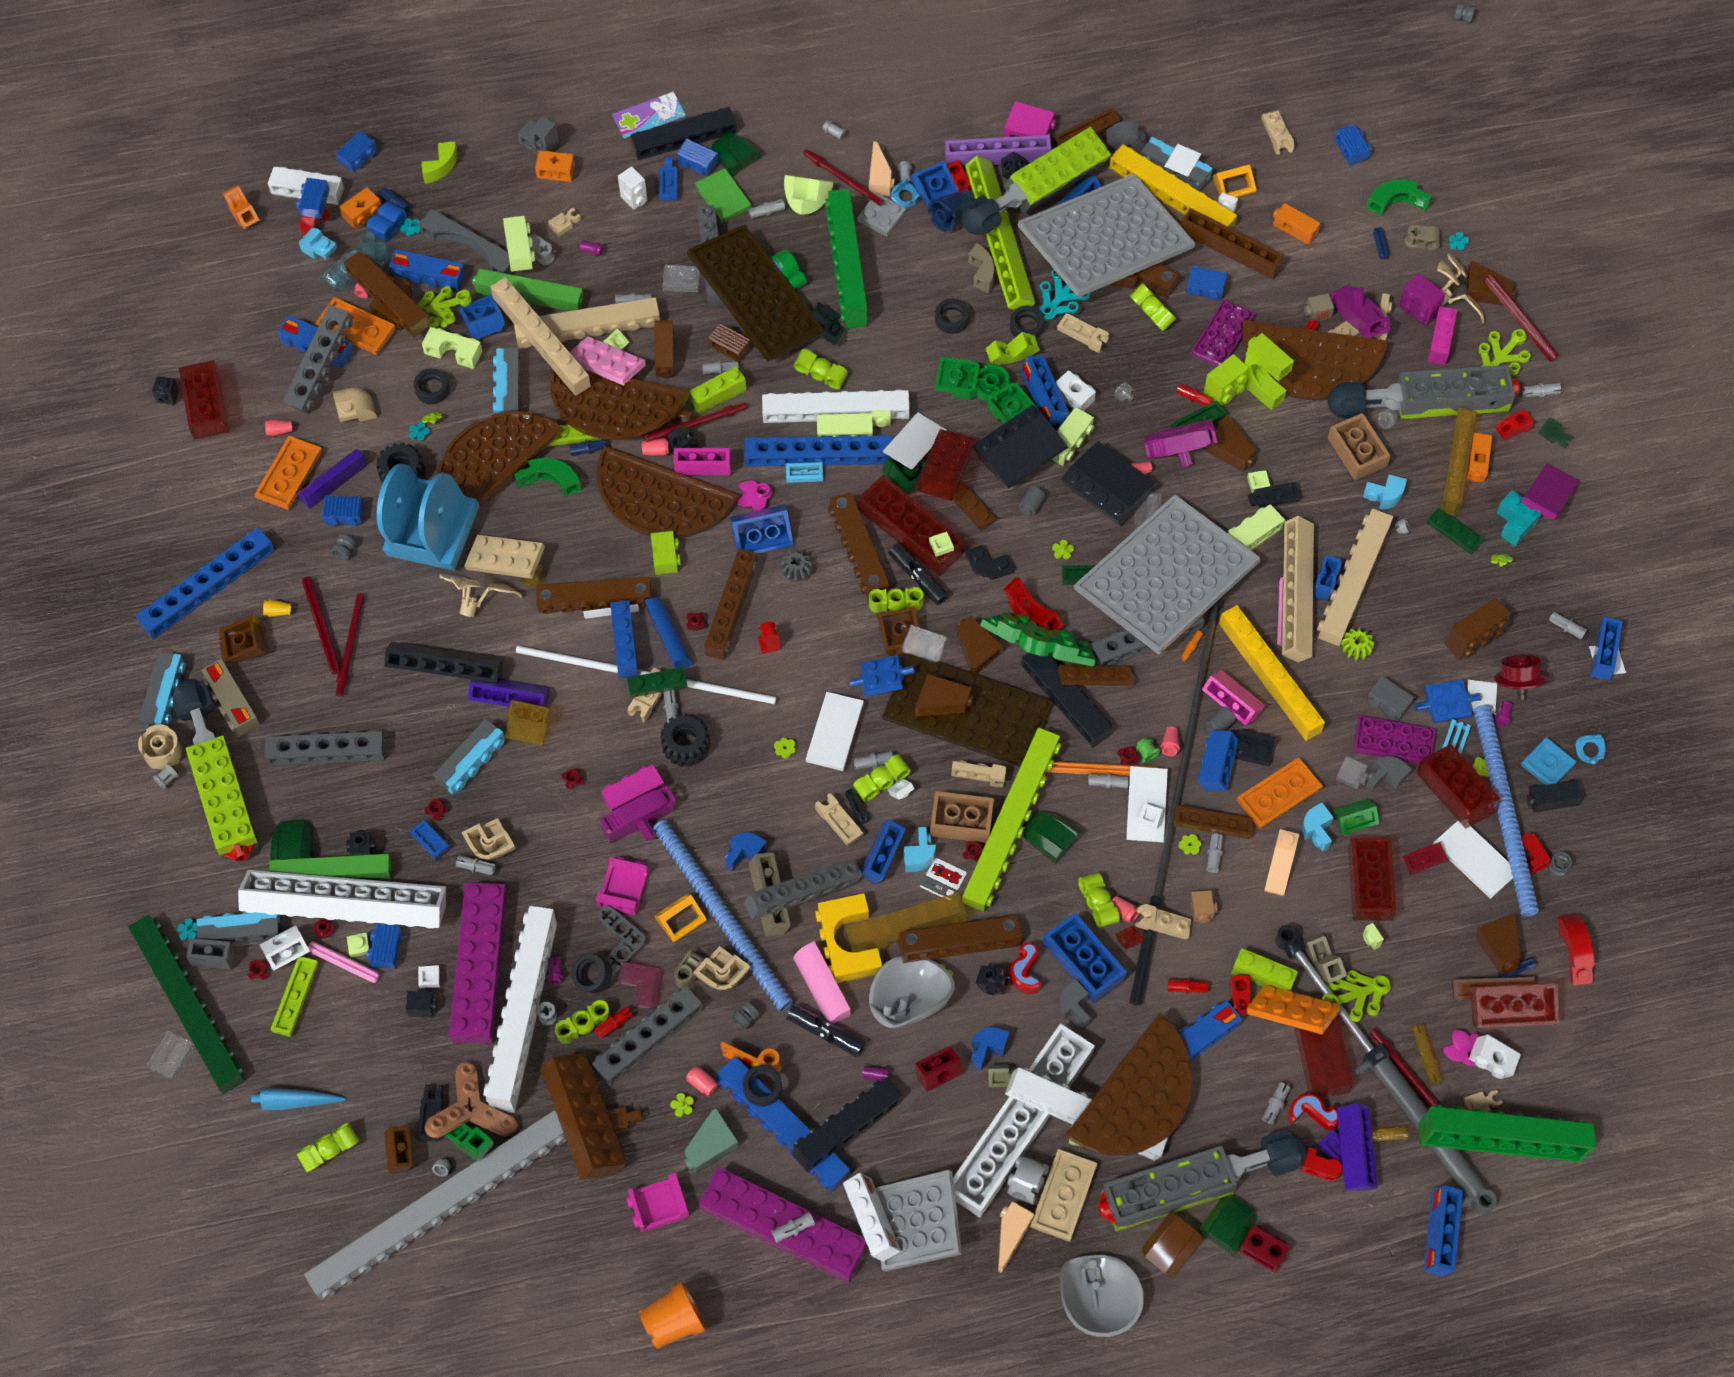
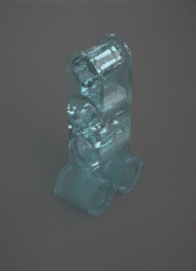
(368, 246)

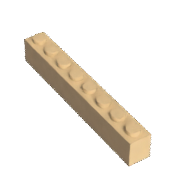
(598, 320)
(540, 336)
(1355, 577)
(1298, 589)

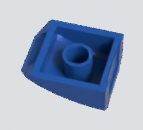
(934, 182)
(482, 317)

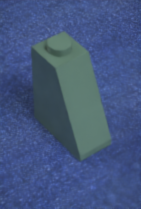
(710, 1143)

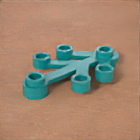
(1061, 296)

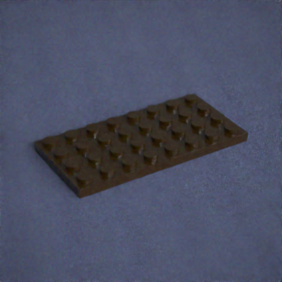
(755, 292)
(996, 724)

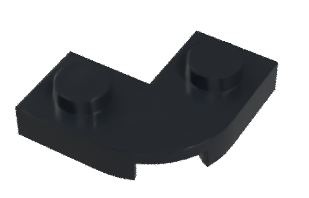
(832, 329)
(988, 568)

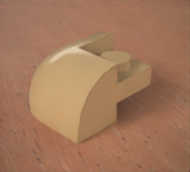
(354, 404)
(488, 840)
(722, 970)

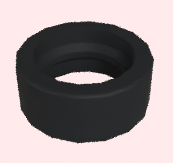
(952, 304)
(1027, 311)
(431, 374)
(578, 970)
(762, 1070)

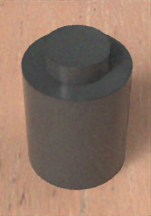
(1031, 500)
(1220, 720)

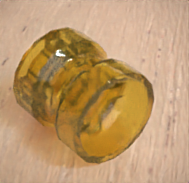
(535, 580)

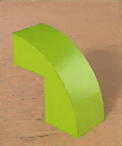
(440, 168)
(1014, 351)

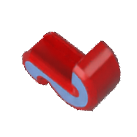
(1020, 967)
(1315, 1108)

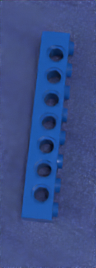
(809, 454)
(201, 591)

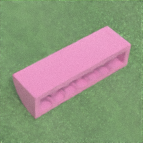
(822, 983)

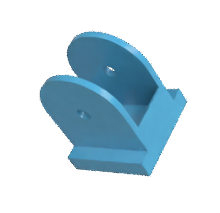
(424, 517)

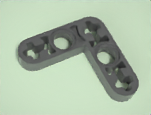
(627, 943)

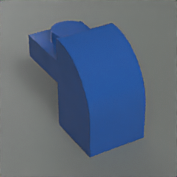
(745, 846)
(988, 1040)

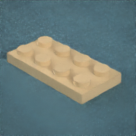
(504, 556)
(1063, 1195)

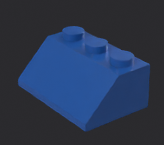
(762, 530)

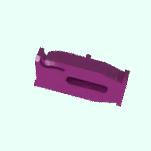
(1360, 311)
(1181, 440)
(638, 815)

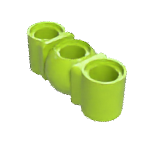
(1153, 307)
(820, 369)
(905, 599)
(882, 778)
(1098, 900)
(575, 1028)
(327, 1147)

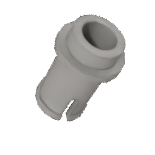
(833, 129)
(904, 168)

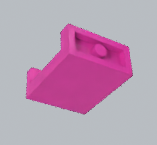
(1029, 121)
(623, 885)
(657, 1204)

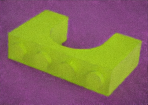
(1266, 358)

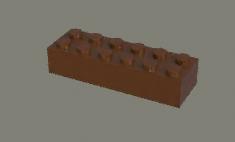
(583, 1116)

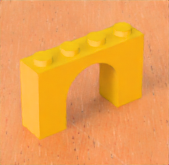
(844, 964)

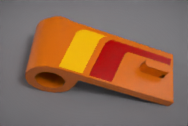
(767, 1057)

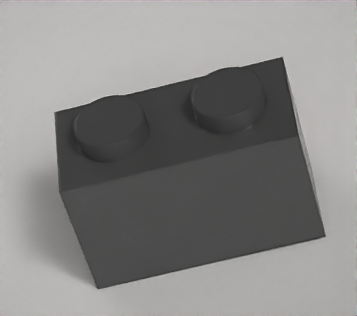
(1389, 699)
(210, 953)

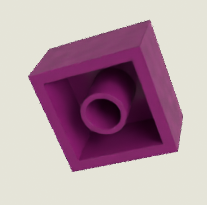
(1421, 299)

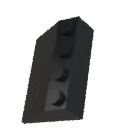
(1020, 446)
(1108, 483)

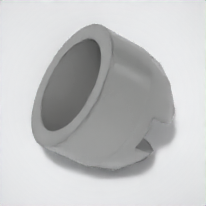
(1403, 526)
(437, 1167)

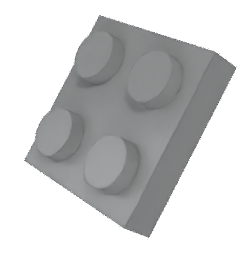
(883, 217)

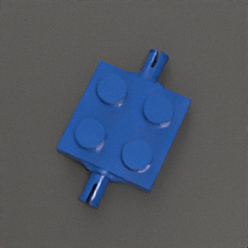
(882, 676)
(1448, 701)

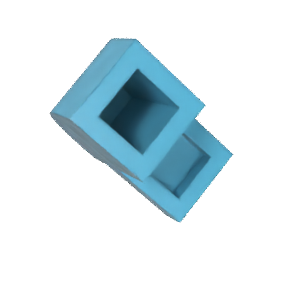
(316, 244)
(1389, 494)
(1314, 824)
(922, 856)

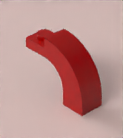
(1023, 603)
(1578, 943)

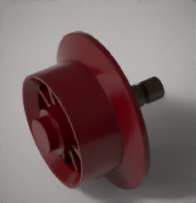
(1521, 673)

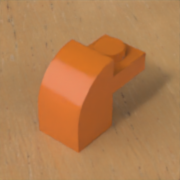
(239, 207)

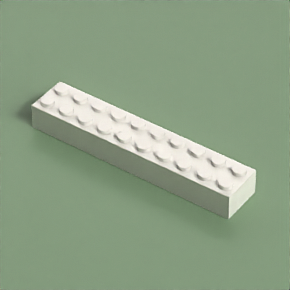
(342, 898)
(521, 1009)
(1017, 1124)

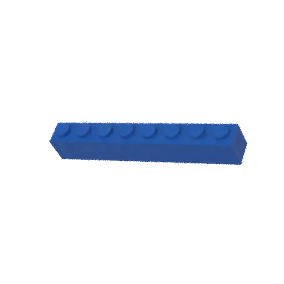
(780, 1122)

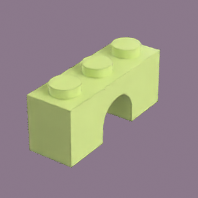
(439, 341)

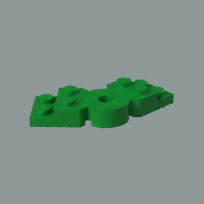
(967, 381)
(1039, 639)

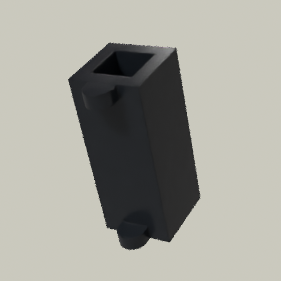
(1554, 796)

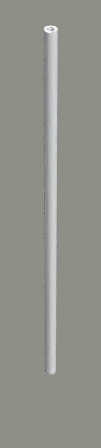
(613, 668)

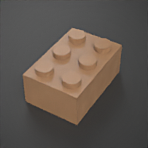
(1358, 446)
(961, 817)

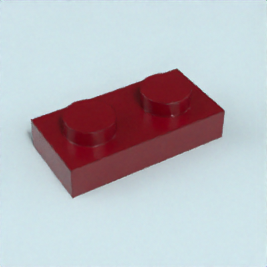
(1425, 858)

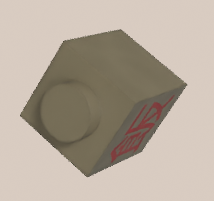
(1319, 307)

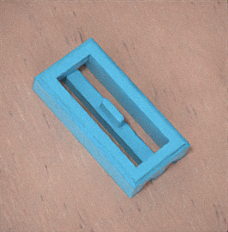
(804, 475)
(1459, 726)

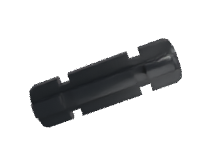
(856, 806)

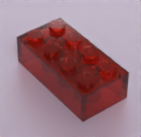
(204, 399)
(945, 465)
(1458, 786)
(1372, 879)
(1514, 1004)
(1324, 1061)

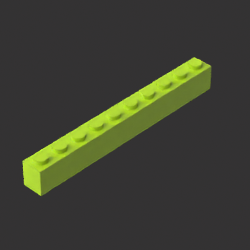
(1001, 239)
(1011, 819)

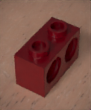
(1261, 1253)

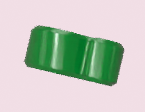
(790, 269)

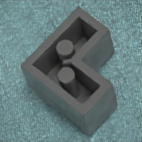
(539, 135)

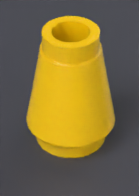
(276, 608)

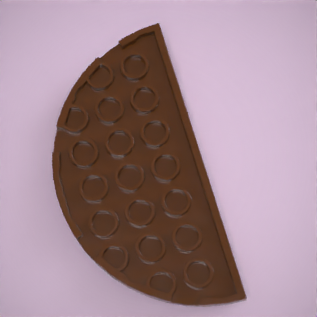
(1319, 357)
(615, 409)
(494, 450)
(658, 499)
(1140, 1098)

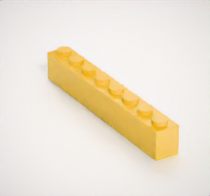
(1168, 187)
(1271, 673)

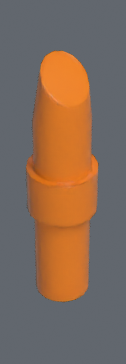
(1191, 646)

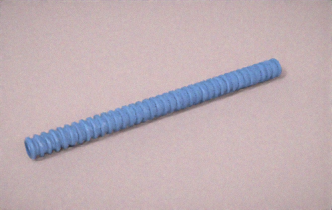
(1506, 811)
(722, 914)

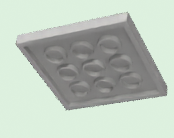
(922, 1219)

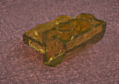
(527, 722)

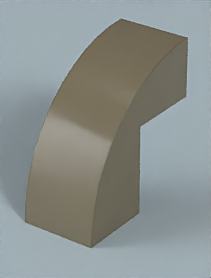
(984, 276)
(1326, 964)

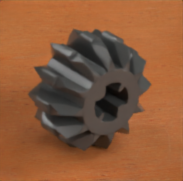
(796, 565)

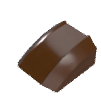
(894, 628)
(243, 640)
(1172, 1244)

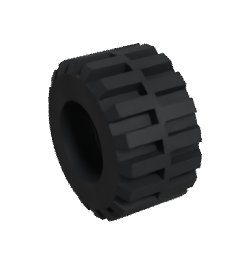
(400, 455)
(681, 726)

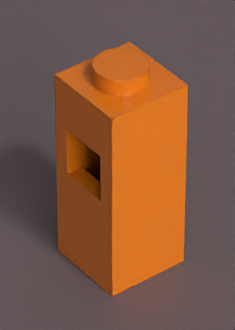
(1296, 223)
(1479, 457)

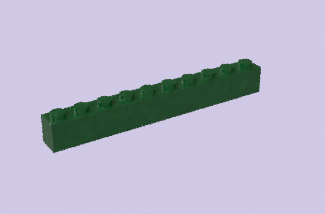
(186, 1004)

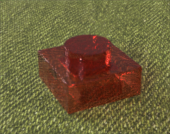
(1129, 937)

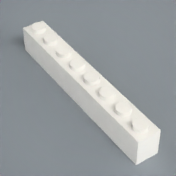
(808, 405)
(1057, 1100)

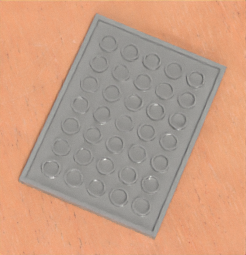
(1106, 235)
(1166, 574)

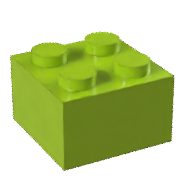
(1226, 380)

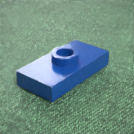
(429, 839)

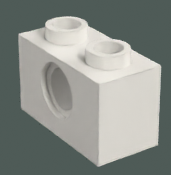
(632, 188)
(1071, 382)
(284, 948)
(1505, 1057)

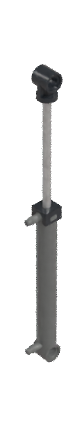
(1378, 1060)

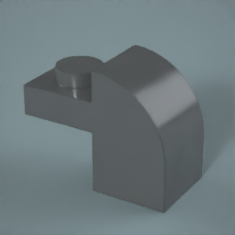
(1126, 134)
(1388, 769)
(1070, 1001)

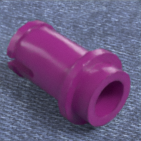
(596, 249)
(1502, 718)
(554, 971)
(875, 1073)

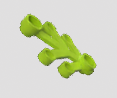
(436, 305)
(1502, 356)
(1359, 993)

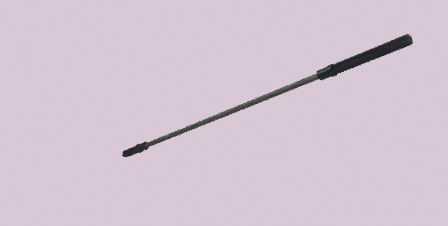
(1156, 900)

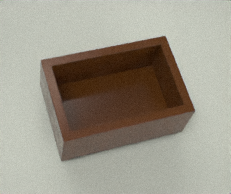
(1477, 629)

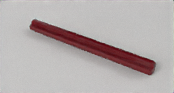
(1520, 317)
(321, 625)

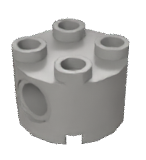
(1028, 1180)

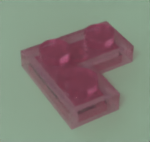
(646, 981)

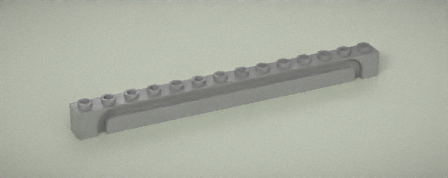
(435, 1206)

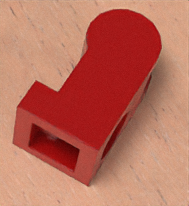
(959, 176)
(307, 223)
(1514, 425)
(769, 638)
(1535, 853)
(1240, 993)
(1321, 1167)

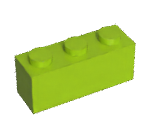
(717, 390)
(1264, 971)

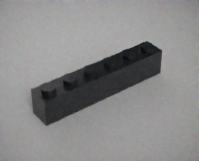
(674, 134)
(443, 662)
(1068, 699)
(847, 1124)

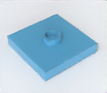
(1548, 762)

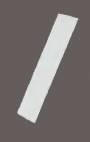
(606, 612)

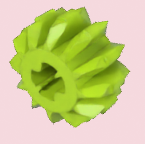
(1357, 644)

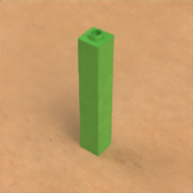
(533, 290)
(354, 867)

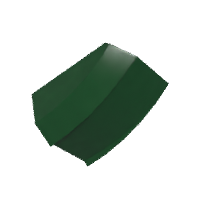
(735, 152)
(901, 475)
(1051, 834)
(292, 840)
(1228, 1224)

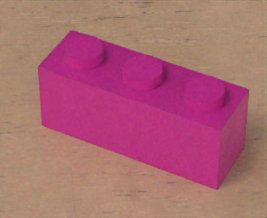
(1442, 335)
(702, 461)
(1234, 697)
(632, 787)

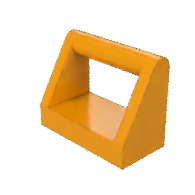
(1244, 170)
(673, 909)

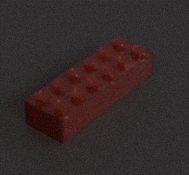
(908, 523)

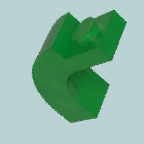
(1397, 191)
(550, 470)
(471, 1142)

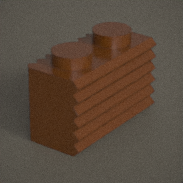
(730, 342)
(398, 1149)

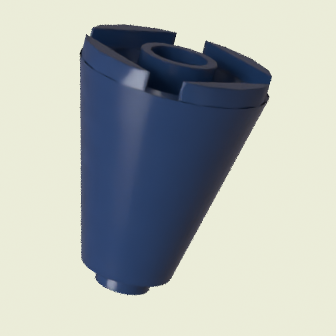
(948, 209)

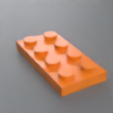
(367, 329)
(288, 472)
(1279, 793)
(1293, 1009)

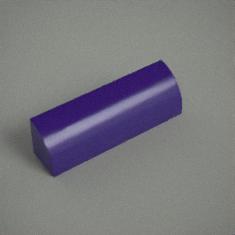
(332, 478)
(505, 691)
(1357, 1147)

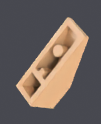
(880, 173)
(1281, 862)
(1013, 1227)

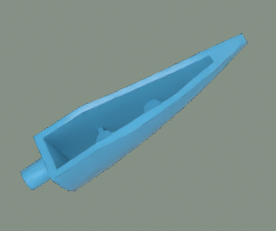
(292, 1098)

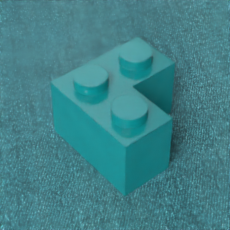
(1519, 518)

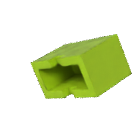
(664, 552)

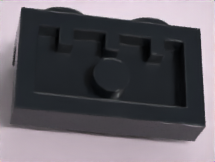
(1254, 747)

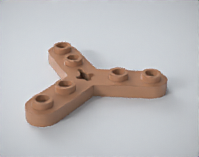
(458, 1114)

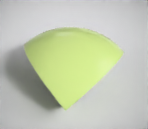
(806, 194)

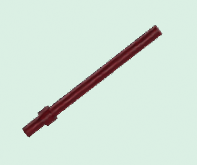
(819, 161)
(727, 411)
(343, 676)
(1404, 1068)

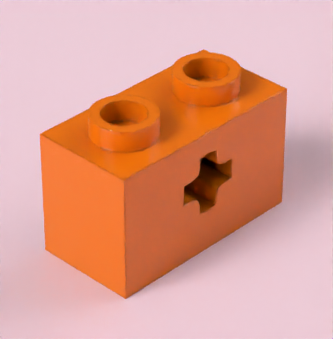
(555, 166)
(360, 208)

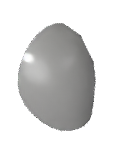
(909, 991)
(1100, 1295)

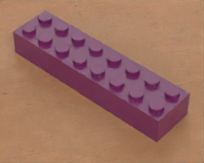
(478, 963)
(760, 1212)

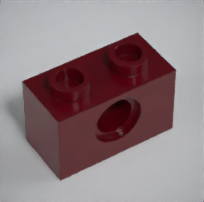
(938, 1068)

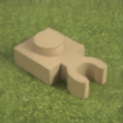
(562, 223)
(1479, 1101)

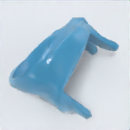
(904, 185)
(1596, 739)

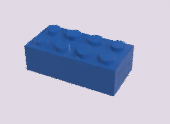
(1084, 957)

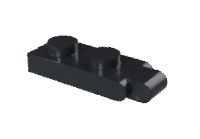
(1274, 495)

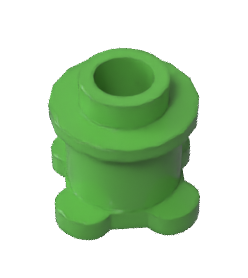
(1147, 750)

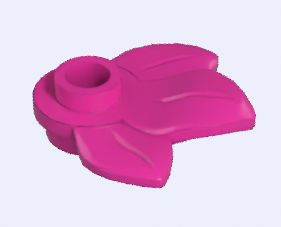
(752, 495)
(1461, 1047)

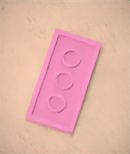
(607, 360)

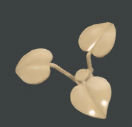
(1444, 268)
(469, 602)

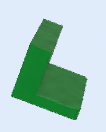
(1356, 816)

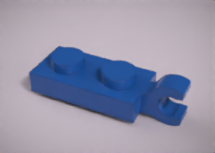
(668, 181)

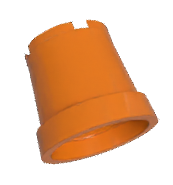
(672, 1317)

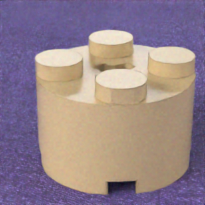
(160, 747)

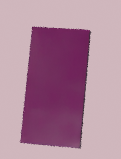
(1222, 333)
(1550, 491)
(1393, 739)

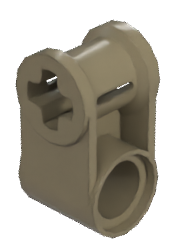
(1424, 237)
(688, 966)

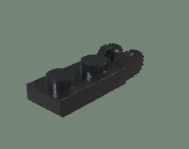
(427, 1109)

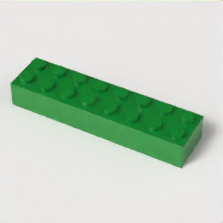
(846, 259)
(1506, 1134)

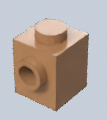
(1202, 906)

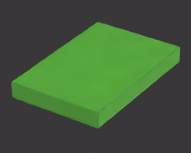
(724, 194)

